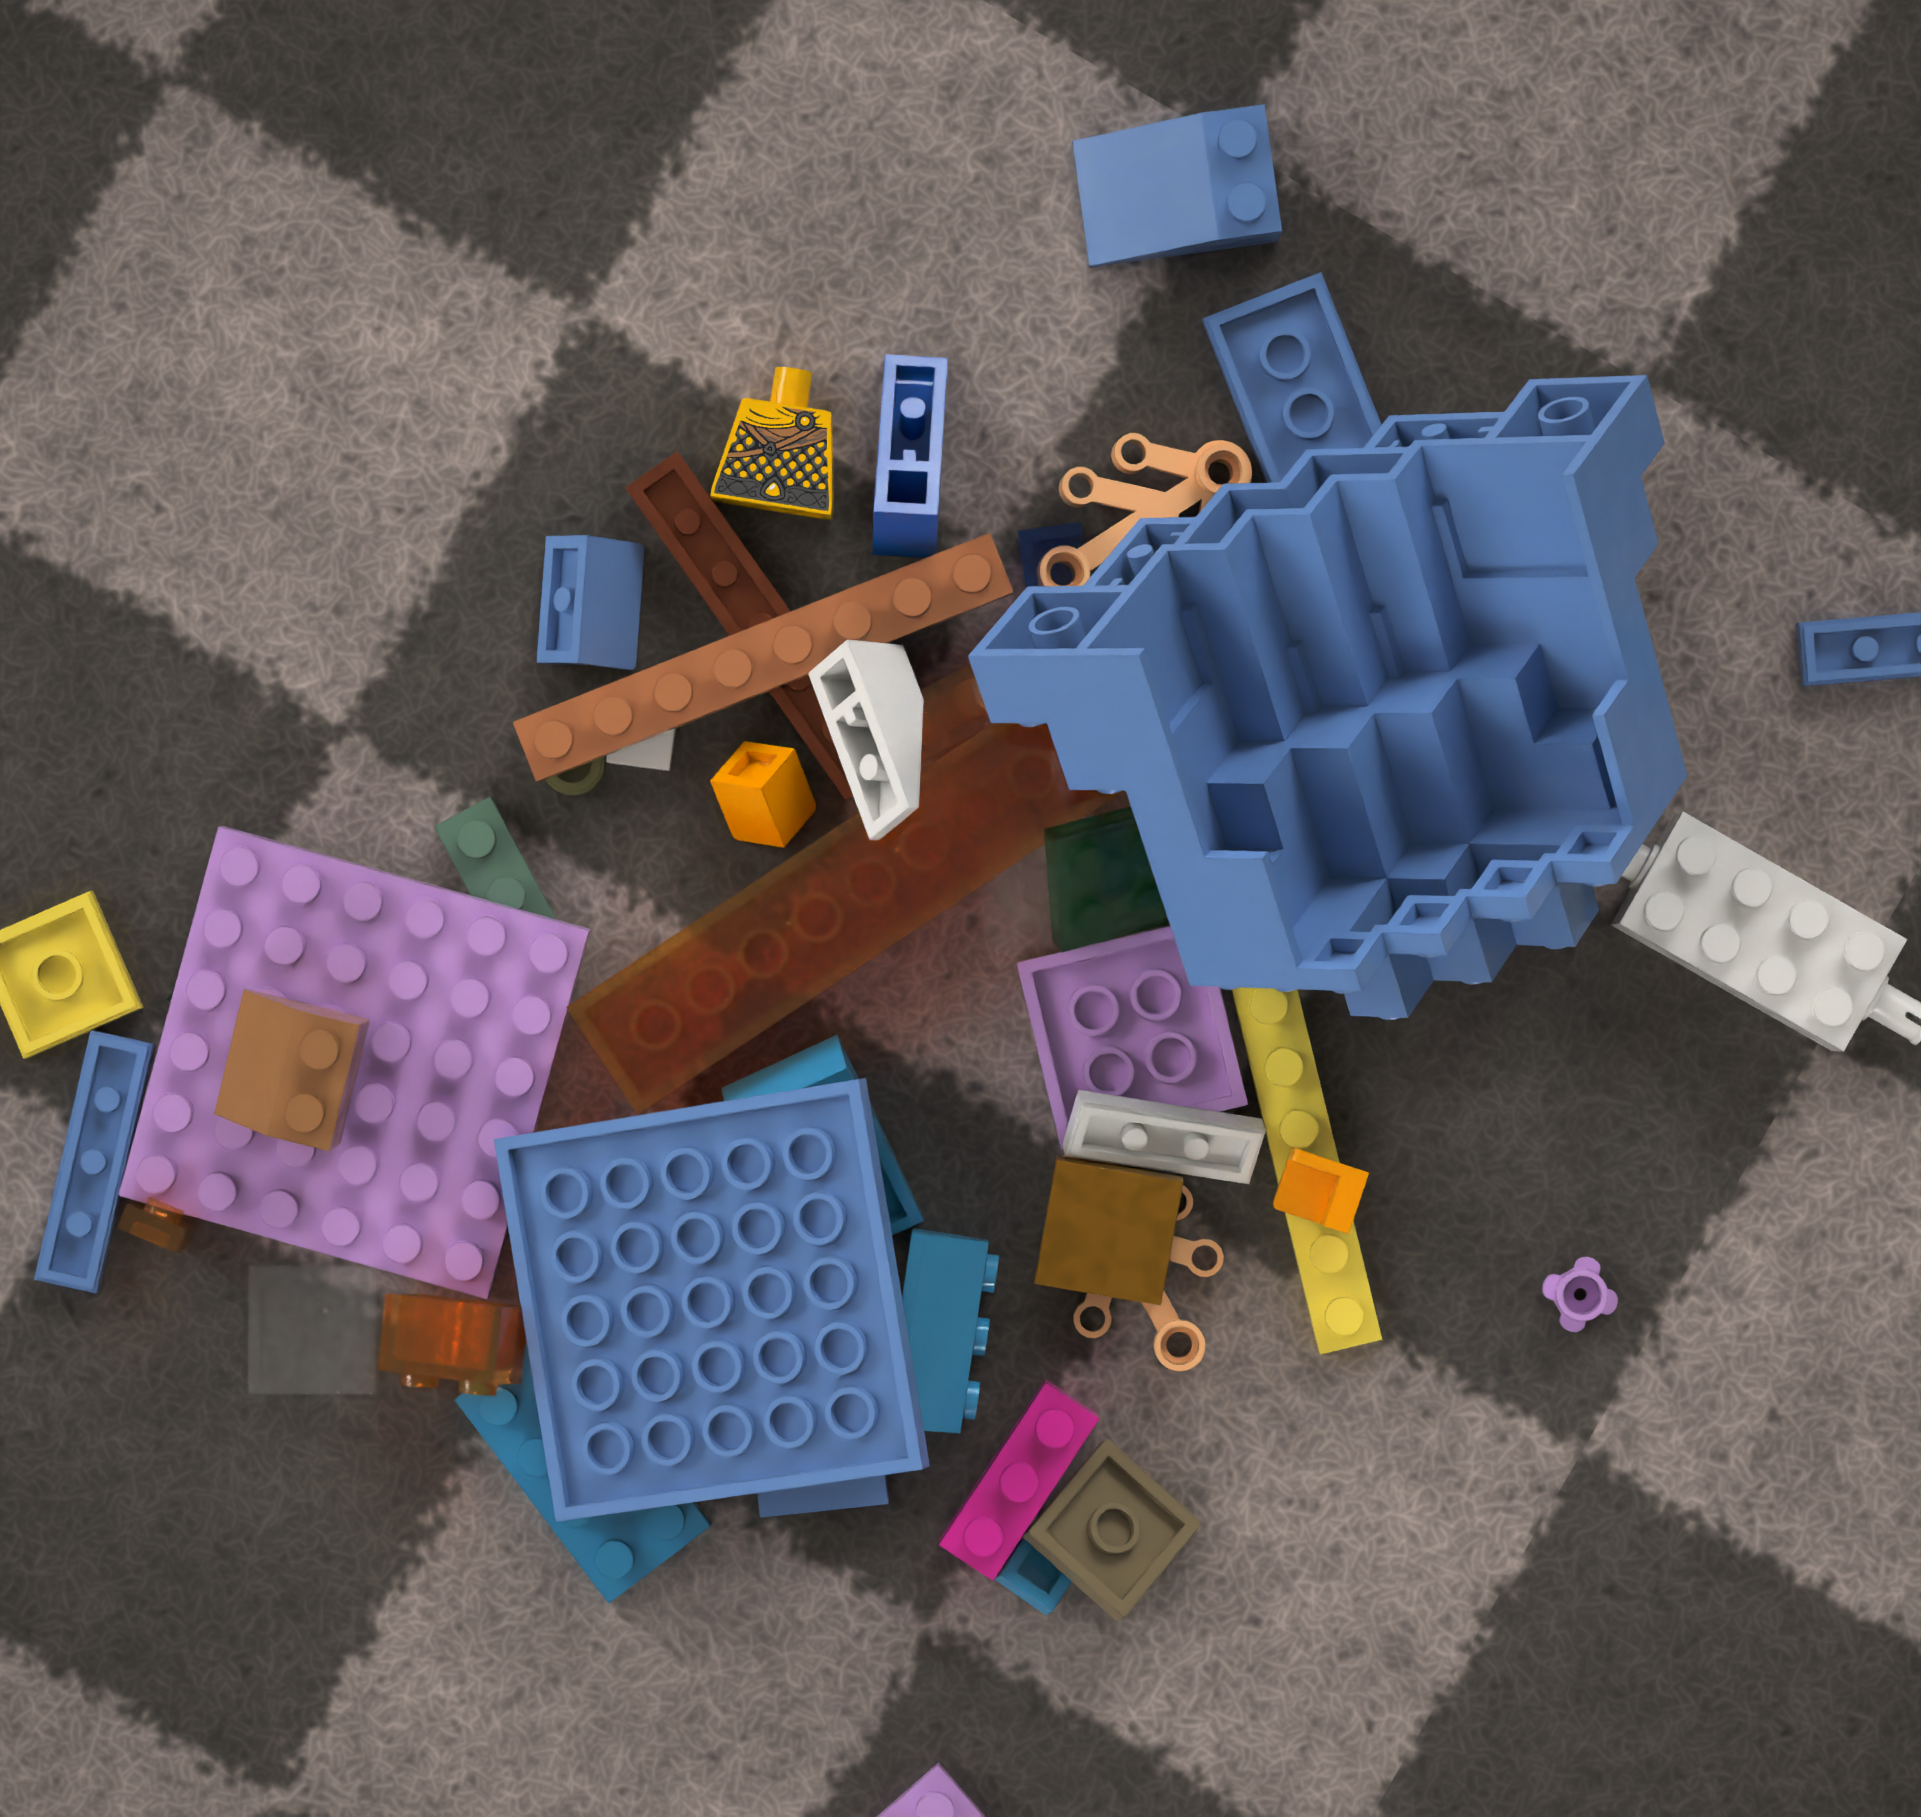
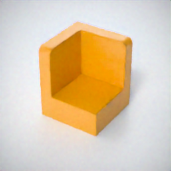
(764, 794)
(1320, 1190)

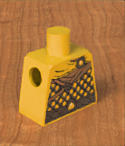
(780, 452)

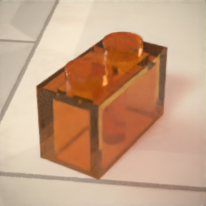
(452, 1340)

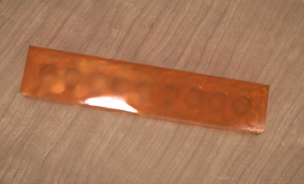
(827, 913)

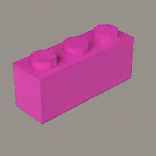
(1018, 1479)

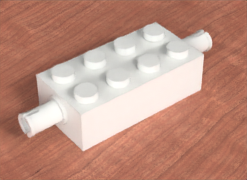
(1764, 935)

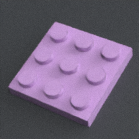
(1129, 1027)

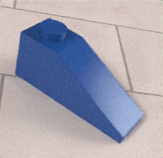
(909, 456)

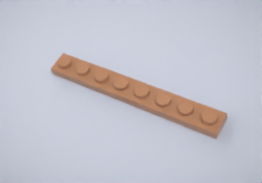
(761, 658)

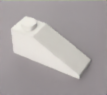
(875, 727)

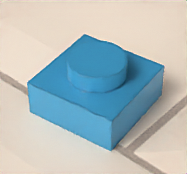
(1033, 1578)

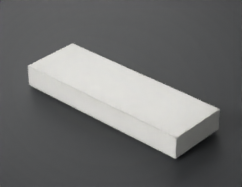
(1163, 1137)

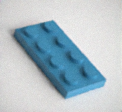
(609, 1548)

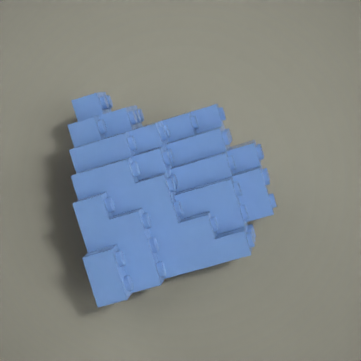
(1375, 697)

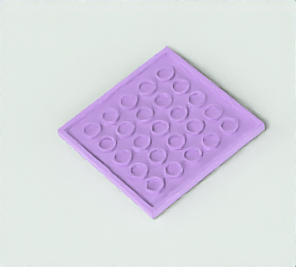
(453, 1056)

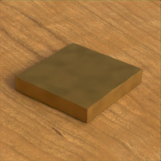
(1108, 1230)

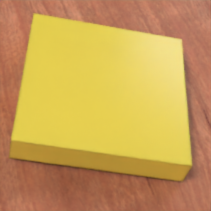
(62, 975)

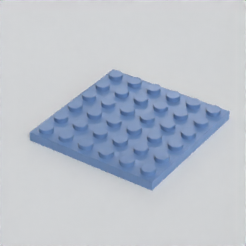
(712, 1301)

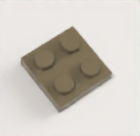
(1112, 1530)

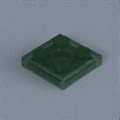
(1100, 880)

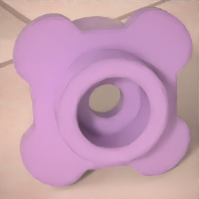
(1597, 1299)

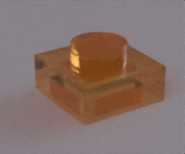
(157, 1224)

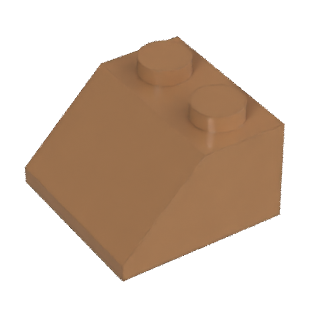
(291, 1069)

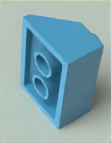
(943, 1322)

